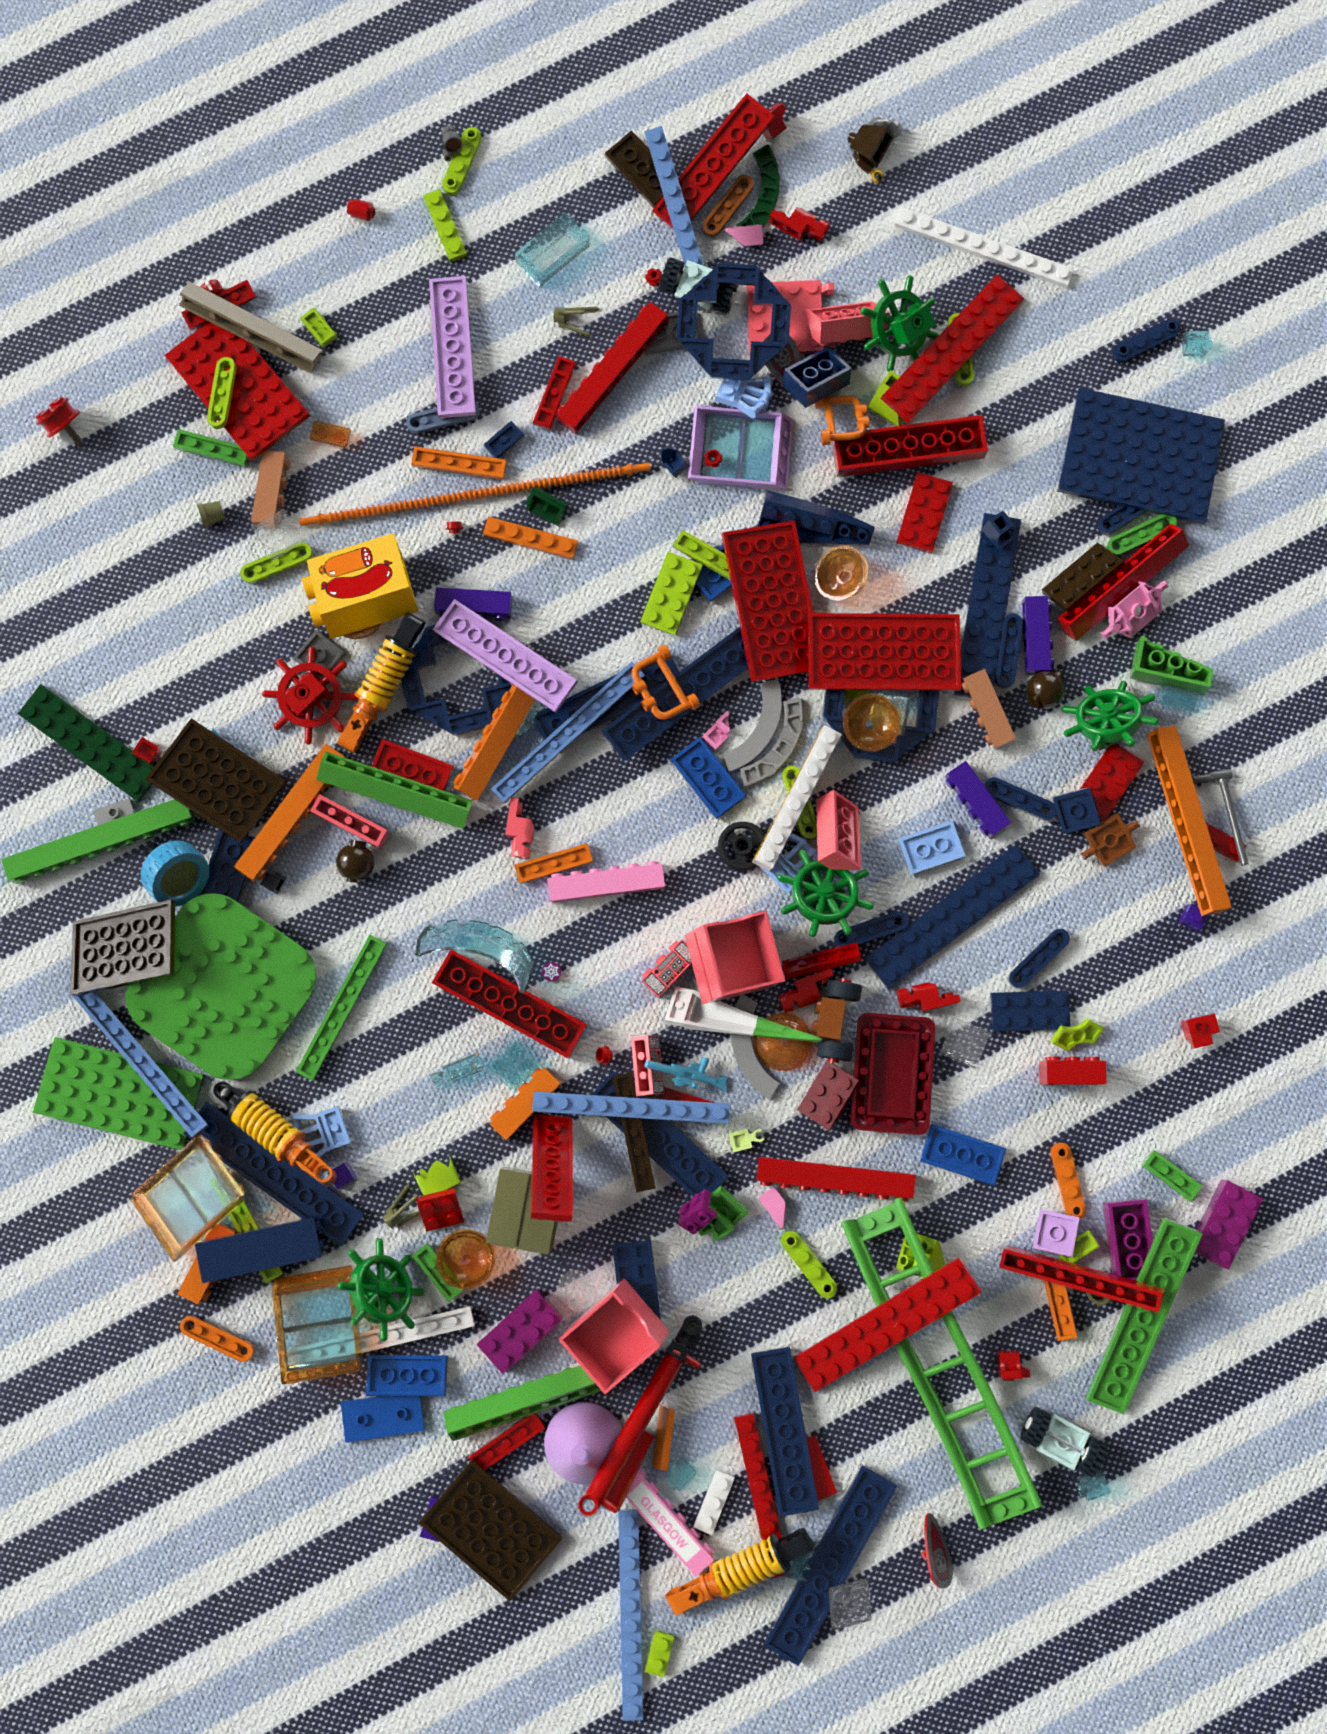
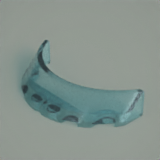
(479, 939)

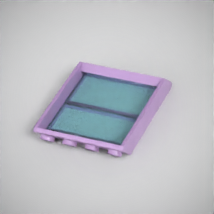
(751, 449)

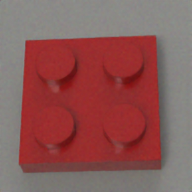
(440, 1209)

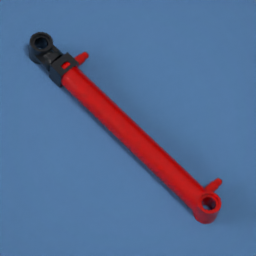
(676, 1356)

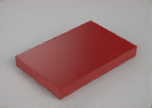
(822, 1478)

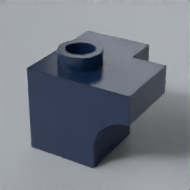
(999, 530)

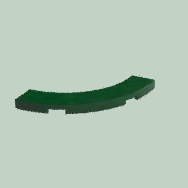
(769, 188)

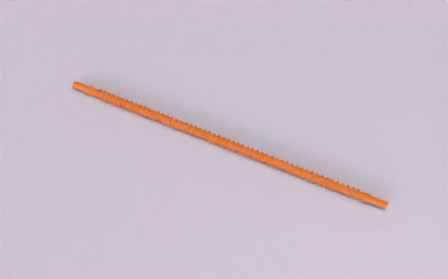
(324, 518)

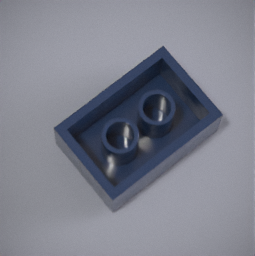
(817, 376)

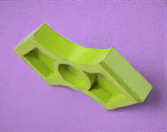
(1083, 1033)

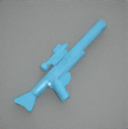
(685, 1075)

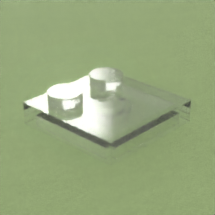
(278, 534)
(964, 1042)
(850, 1604)

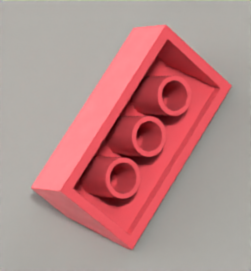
(840, 323)
(838, 832)

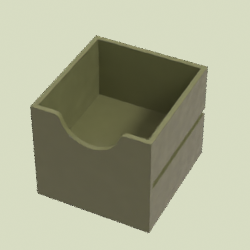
(511, 1213)

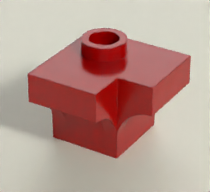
(778, 124)
(1199, 1030)
(1010, 1367)

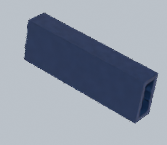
(259, 1249)

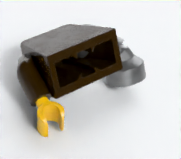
(872, 143)

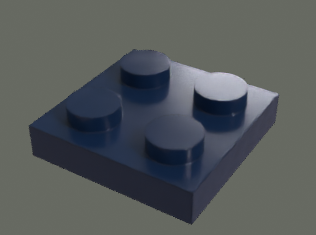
(1077, 810)

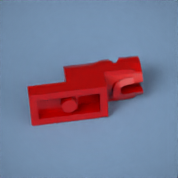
(799, 224)
(806, 991)
(926, 996)

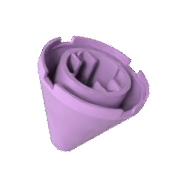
(580, 1440)

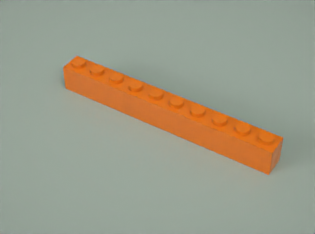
(1189, 821)

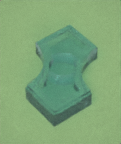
(527, 721)

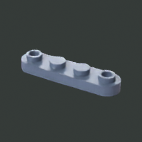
(429, 420)

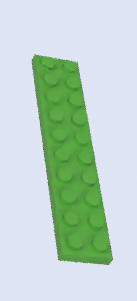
(1140, 1327)

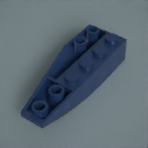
(814, 521)

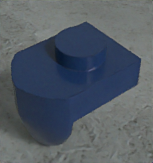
(673, 461)

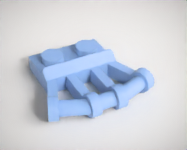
(733, 394)
(785, 867)
(331, 1128)

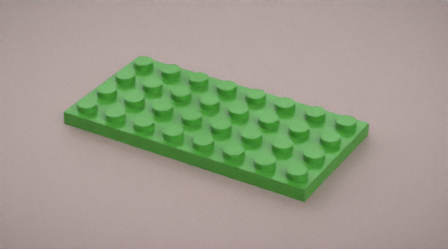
(107, 1094)

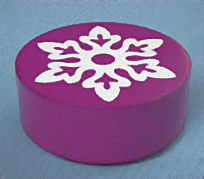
(551, 971)

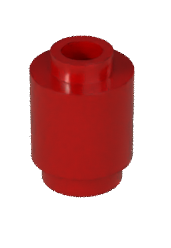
(361, 209)

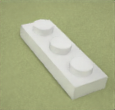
(713, 1502)

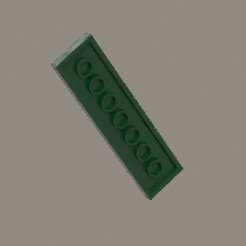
(87, 742)

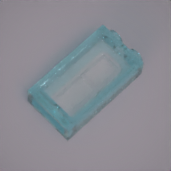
(552, 249)

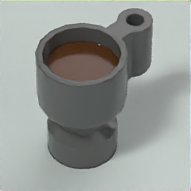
(451, 142)

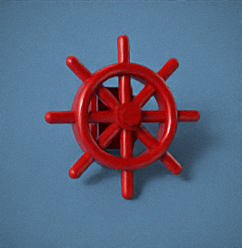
(308, 693)

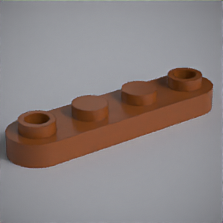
(728, 206)

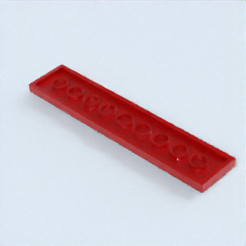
(952, 348)
(887, 1324)

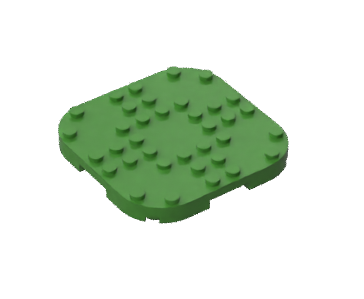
(230, 988)

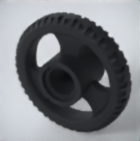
(728, 835)

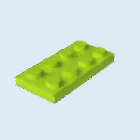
(671, 593)

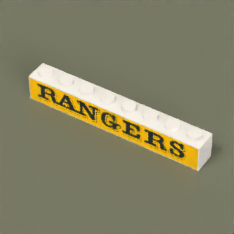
(796, 798)

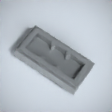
(114, 811)

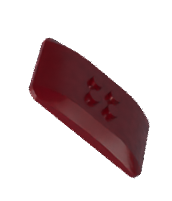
(894, 1073)

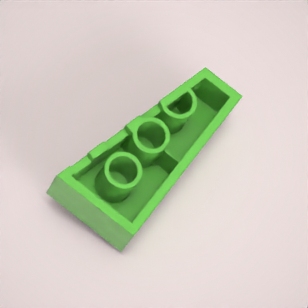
(1159, 665)

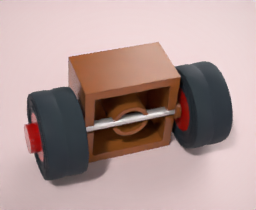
(830, 1019)

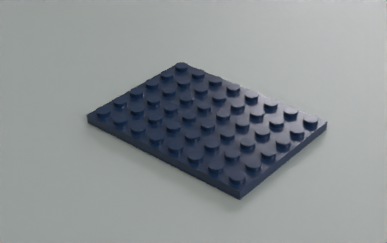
(1141, 455)

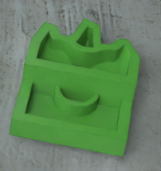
(728, 1211)

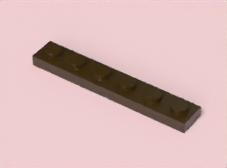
(635, 1137)

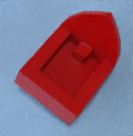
(147, 751)

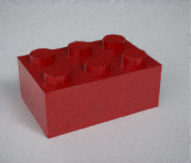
(1072, 1071)

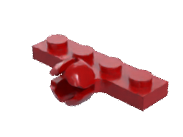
(237, 295)

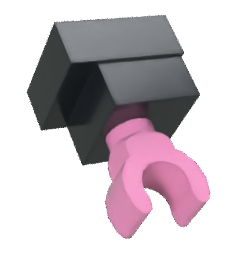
(273, 882)

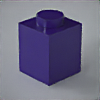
(1192, 918)
(345, 1176)

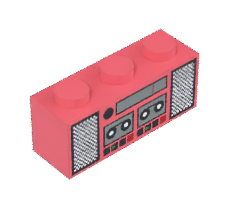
(668, 968)
(647, 1081)

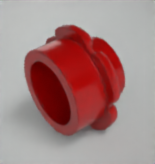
(649, 277)
(713, 453)
(454, 527)
(604, 1055)

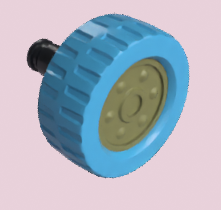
(174, 872)

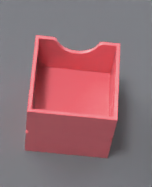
(734, 957)
(614, 1336)

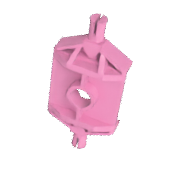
(1123, 616)

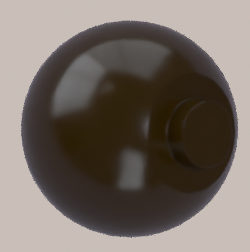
(1046, 689)
(355, 861)

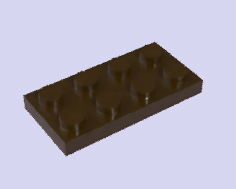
(636, 165)
(1082, 577)

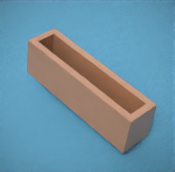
(270, 485)
(988, 708)

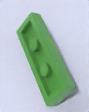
(1171, 1175)
(427, 1261)

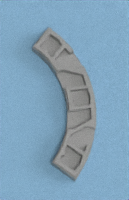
(764, 730)
(783, 748)
(746, 1058)

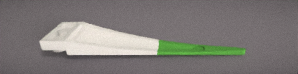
(689, 1012)

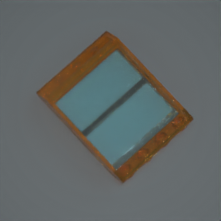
(188, 1197)
(315, 1326)

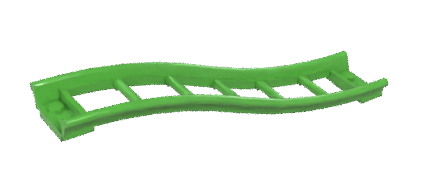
(986, 1511)

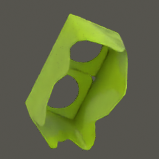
(438, 1178)

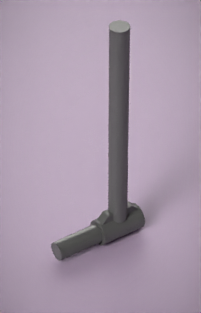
(1223, 777)

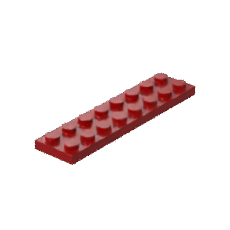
(719, 156)
(552, 1168)

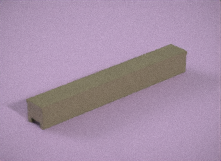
(250, 327)

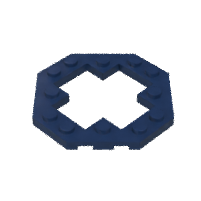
(760, 352)
(436, 711)
(924, 725)

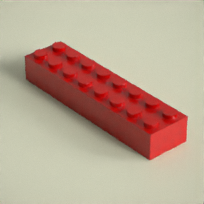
(911, 446)
(505, 1003)

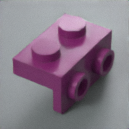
(697, 1212)

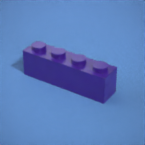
(482, 602)
(1037, 634)
(977, 799)

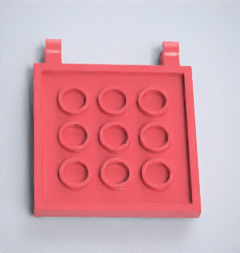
(801, 296)

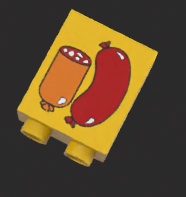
(359, 586)

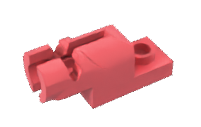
(519, 829)

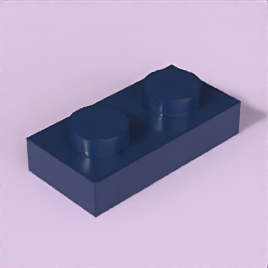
(503, 440)

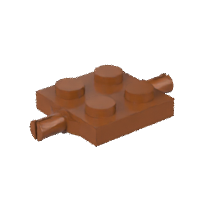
(1110, 839)

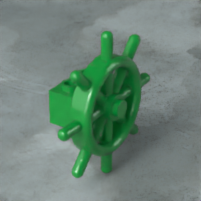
(908, 326)
(1110, 722)
(822, 898)
(374, 1293)

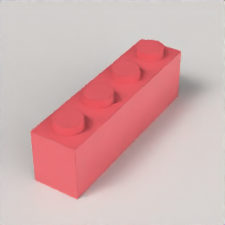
(350, 822)

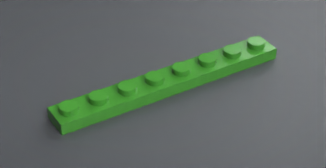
(341, 1007)

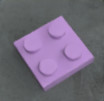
(1056, 1233)

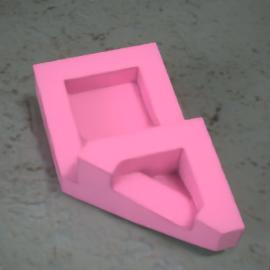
(747, 235)
(718, 732)
(775, 1206)

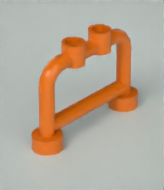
(859, 411)
(649, 702)

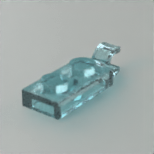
(458, 1070)

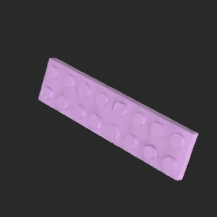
(452, 347)
(505, 656)

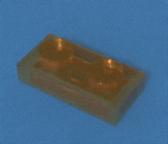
(330, 434)

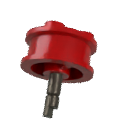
(59, 418)

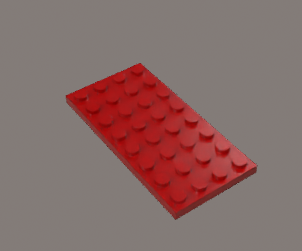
(260, 403)
(770, 598)
(884, 651)

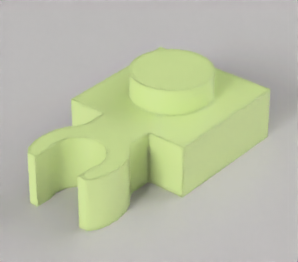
(742, 1139)

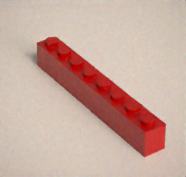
(612, 367)
(1137, 568)
(835, 1177)
(1082, 1278)

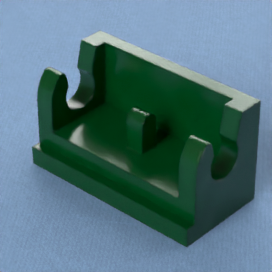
(546, 506)

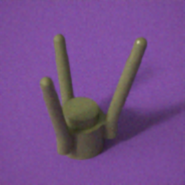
(562, 315)
(394, 1216)

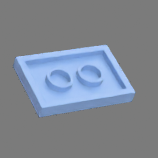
(931, 847)

